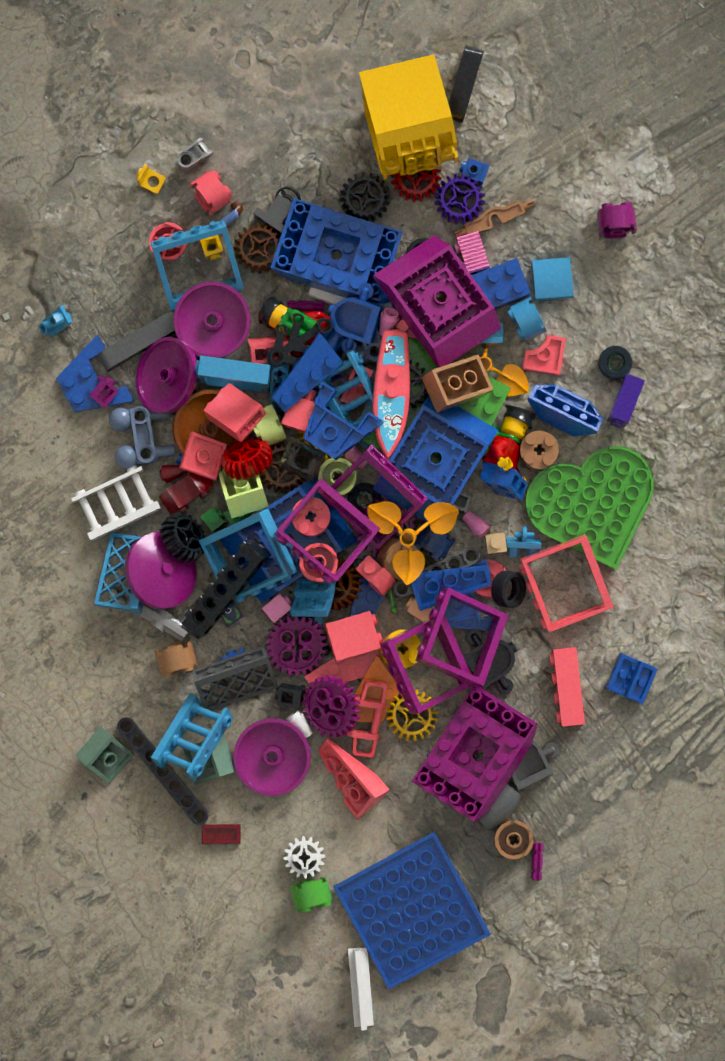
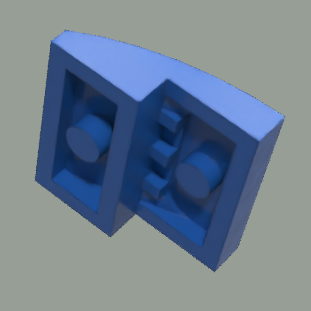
(631, 678)

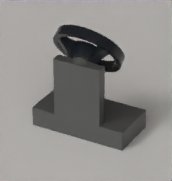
(278, 210)

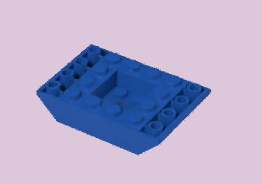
(316, 232)
(456, 437)
(337, 536)

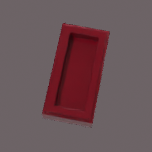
(221, 833)

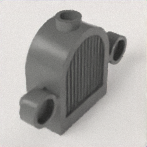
(534, 765)

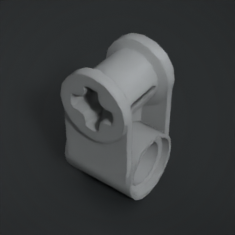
(194, 154)

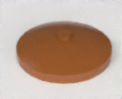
(193, 419)

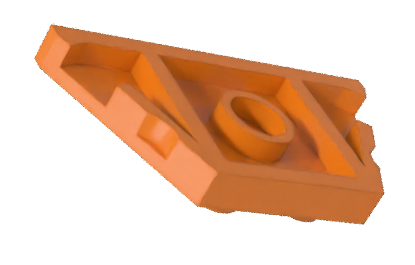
(376, 672)

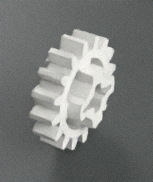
(313, 856)

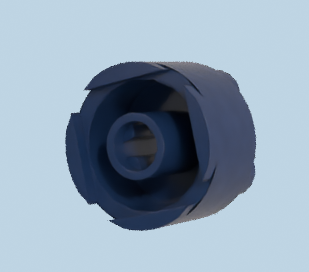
(435, 543)

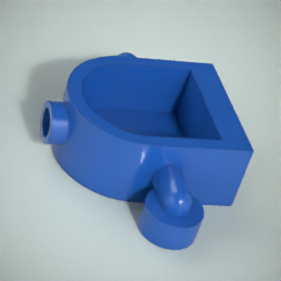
(356, 318)

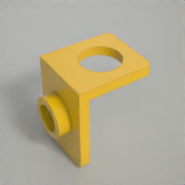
(143, 176)

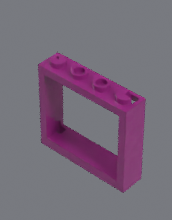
(395, 478)
(346, 508)
(490, 646)
(398, 671)

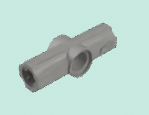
(165, 622)

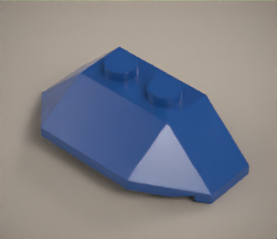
(565, 410)

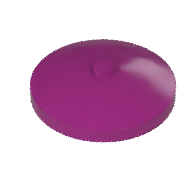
(212, 319)
(166, 375)
(156, 576)
(272, 756)

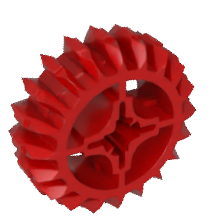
(414, 192)
(246, 458)

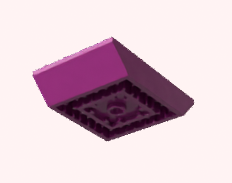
(444, 327)
(451, 767)

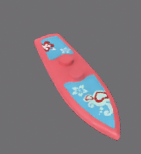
(392, 389)

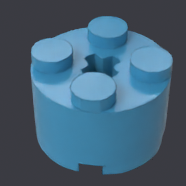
(527, 319)

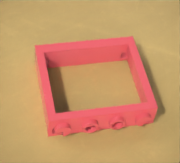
(538, 602)

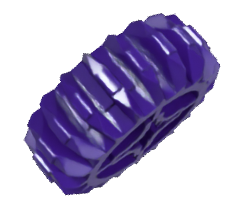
(452, 202)

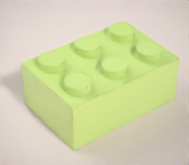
(243, 495)

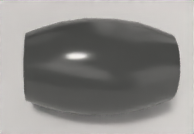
(502, 808)

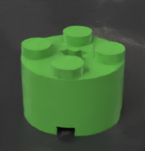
(310, 894)

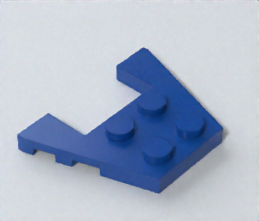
(80, 380)
(332, 432)
(465, 617)

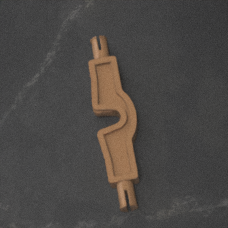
(503, 214)

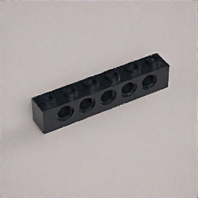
(256, 557)

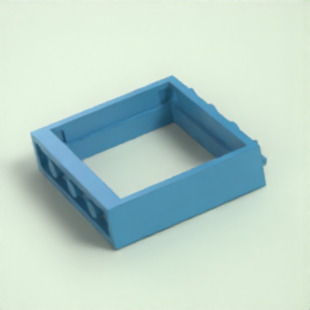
(181, 238)
(240, 374)
(217, 561)

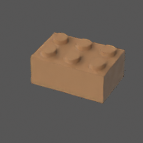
(457, 383)

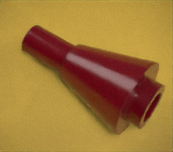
(170, 472)

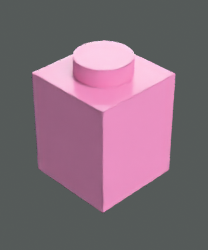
(277, 607)

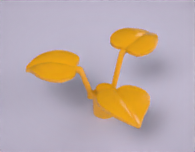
(511, 375)
(411, 563)

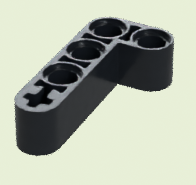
(464, 82)

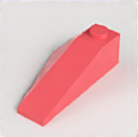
(357, 782)

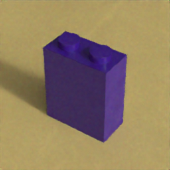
(625, 401)

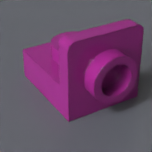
(104, 391)

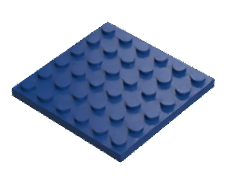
(412, 910)

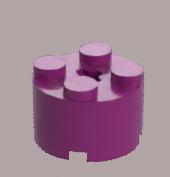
(616, 220)

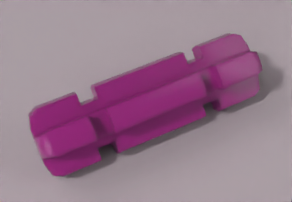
(307, 306)
(537, 861)

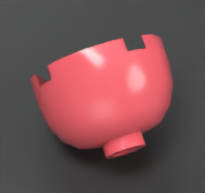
(166, 230)

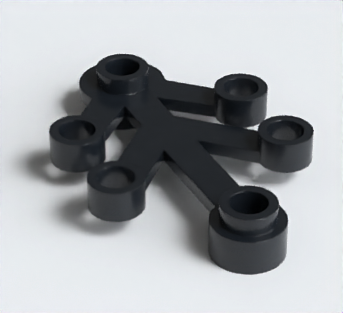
(295, 343)

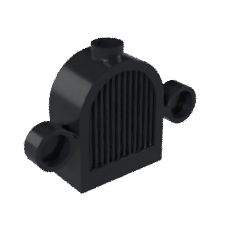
(501, 664)

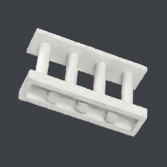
(114, 521)

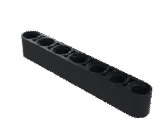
(171, 776)

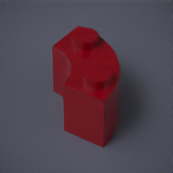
(185, 492)

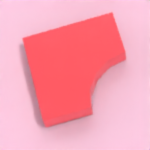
(546, 358)

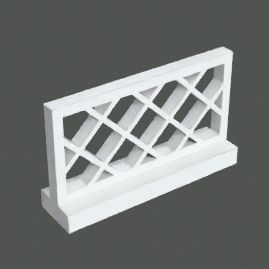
(360, 987)

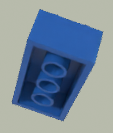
(503, 284)

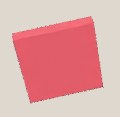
(202, 456)

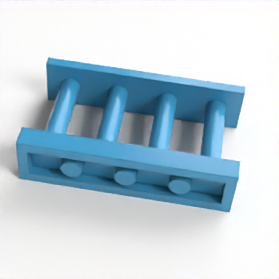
(336, 405)
(180, 725)

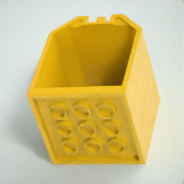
(408, 116)

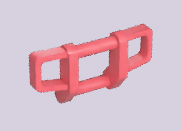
(372, 735)

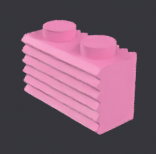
(472, 252)

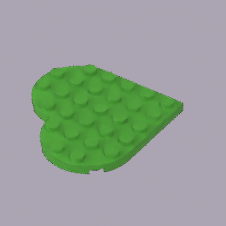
(597, 499)

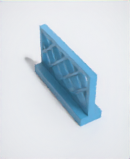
(134, 604)

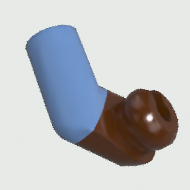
(233, 216)

